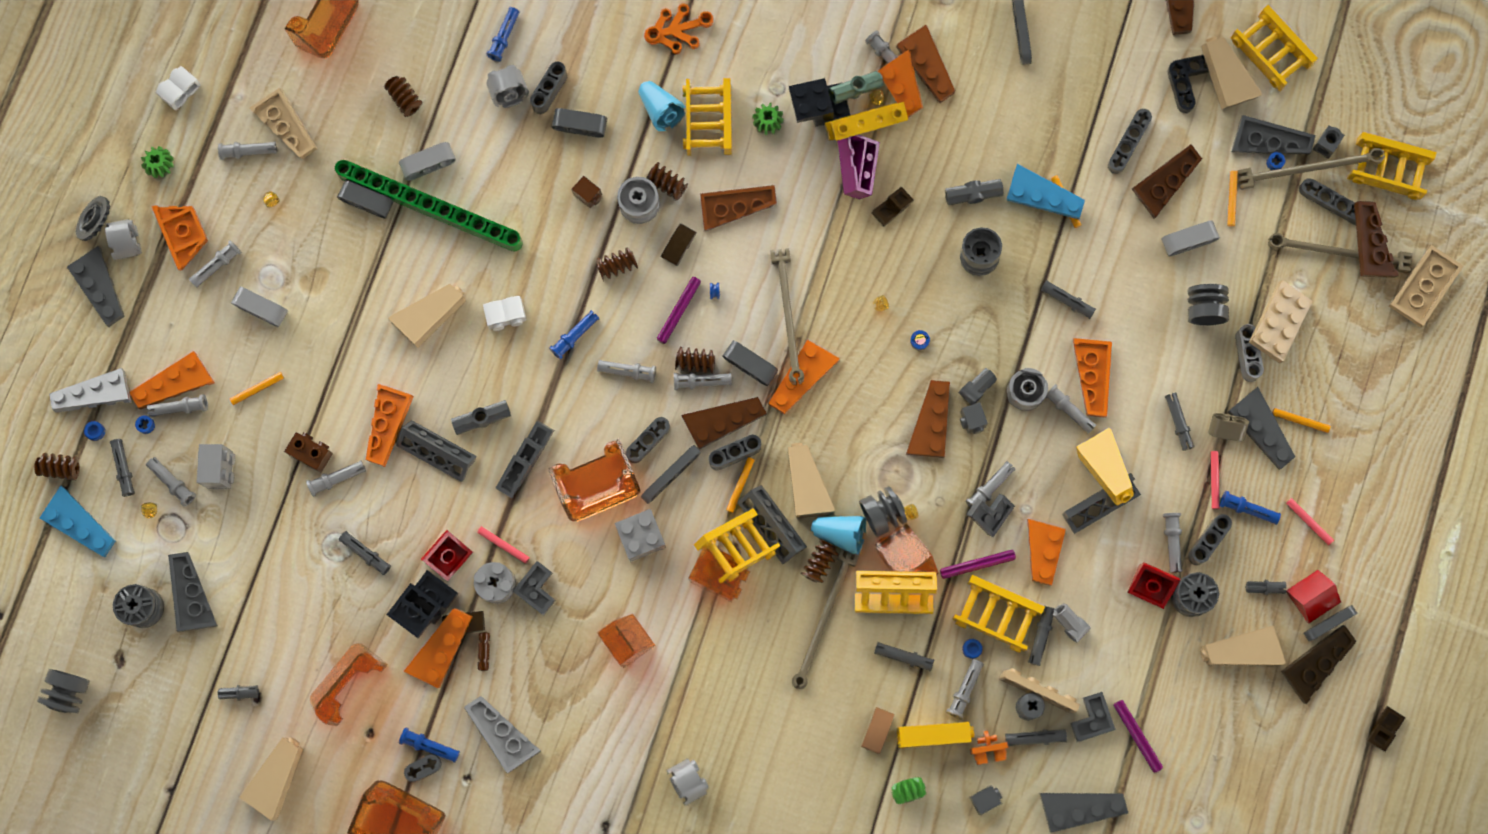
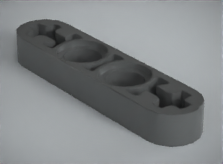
(1022, 32)
(1130, 141)
(1331, 205)
(671, 474)

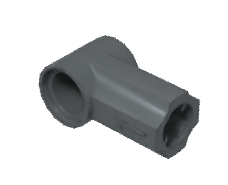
(974, 389)

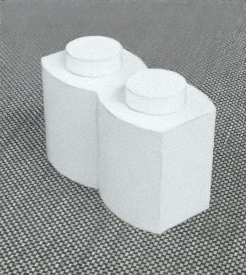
(177, 87)
(504, 313)

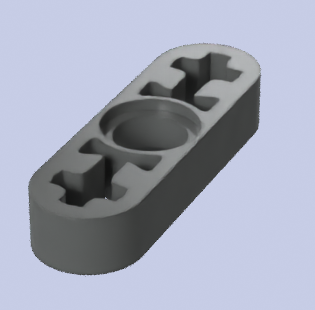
(635, 447)
(1330, 623)

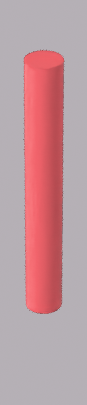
(1215, 480)
(1309, 521)
(504, 545)

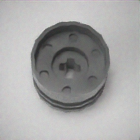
(980, 242)
(1208, 304)
(883, 511)
(1187, 602)
(147, 612)
(63, 691)

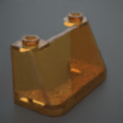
(322, 27)
(596, 483)
(323, 698)
(394, 811)

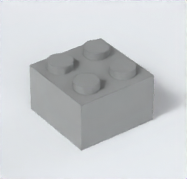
(215, 466)
(640, 535)

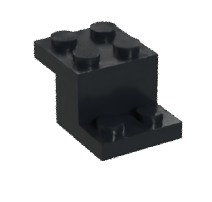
(813, 103)
(422, 604)

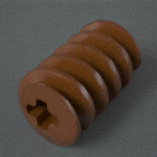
(403, 95)
(667, 182)
(616, 263)
(695, 360)
(57, 467)
(820, 562)

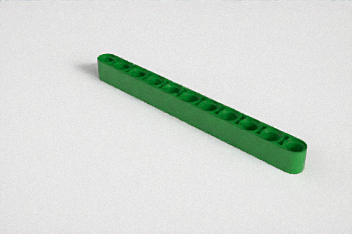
(435, 210)

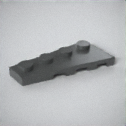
(1265, 137)
(94, 279)
(1264, 428)
(189, 598)
(1077, 809)

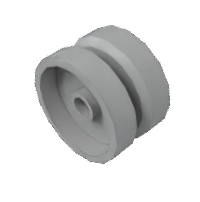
(638, 189)

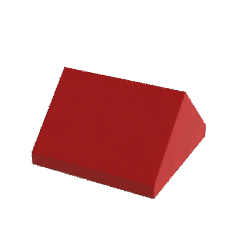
(447, 555)
(1153, 585)
(1314, 595)

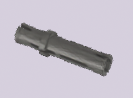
(1068, 299)
(1182, 429)
(124, 475)
(371, 558)
(1044, 628)
(904, 656)
(1036, 737)

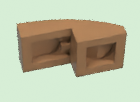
(877, 730)

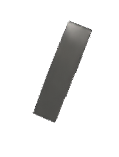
(524, 459)

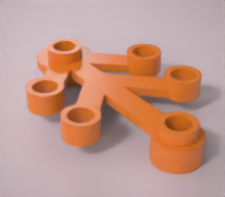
(675, 29)

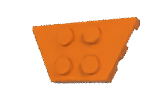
(181, 231)

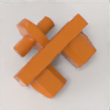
(979, 753)

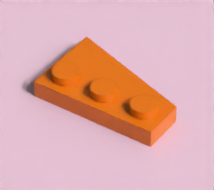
(901, 82)

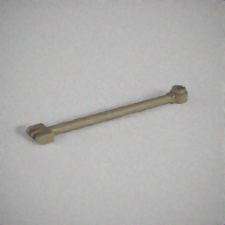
(1250, 178)
(781, 260)
(1400, 261)
(846, 561)

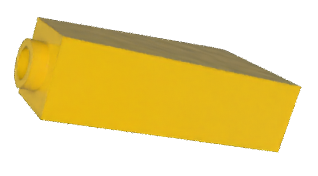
(1106, 465)
(934, 734)

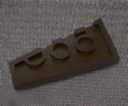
(1316, 664)

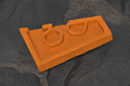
(1045, 549)

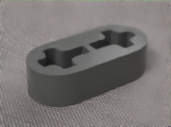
(420, 764)

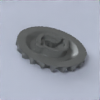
(92, 218)

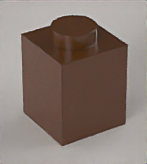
(587, 192)

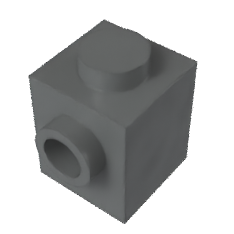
(973, 418)

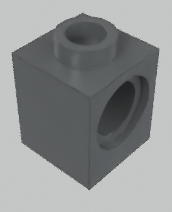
(1323, 146)
(986, 799)

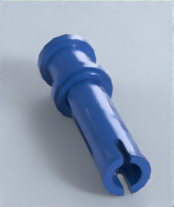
(498, 41)
(567, 340)
(1241, 505)
(421, 742)

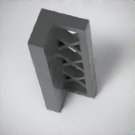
(436, 446)
(1092, 500)
(774, 521)

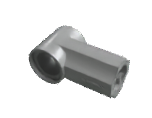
(1074, 626)

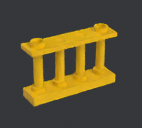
(1280, 31)
(866, 121)
(724, 125)
(1404, 153)
(733, 527)
(895, 582)
(1013, 602)

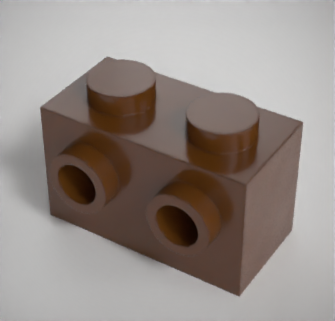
(308, 452)

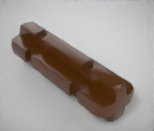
(483, 651)

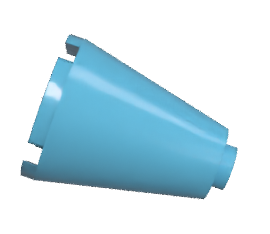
(661, 106)
(841, 531)

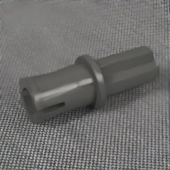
(1266, 587)
(238, 692)

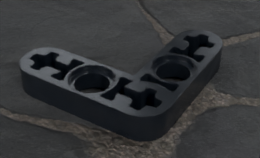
(1184, 74)

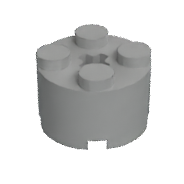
(507, 86)
(122, 239)
(1037, 386)
(484, 578)
(687, 781)

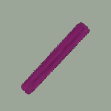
(678, 310)
(977, 564)
(1138, 736)

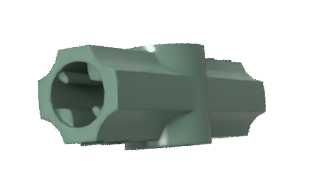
(847, 90)

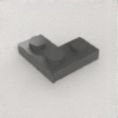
(992, 517)
(530, 588)
(1098, 720)

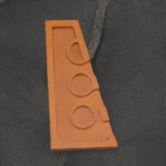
(814, 363)
(1093, 365)
(180, 377)
(388, 418)
(438, 652)

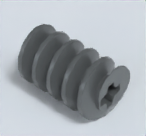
(1037, 706)

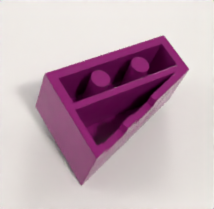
(858, 165)

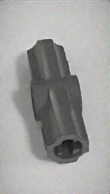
(974, 192)
(469, 420)

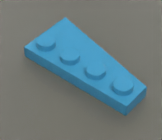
(1037, 192)
(73, 520)

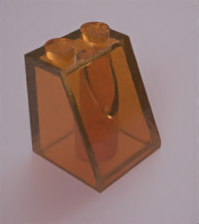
(905, 552)
(708, 572)
(626, 640)

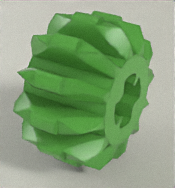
(770, 125)
(156, 169)
(908, 790)

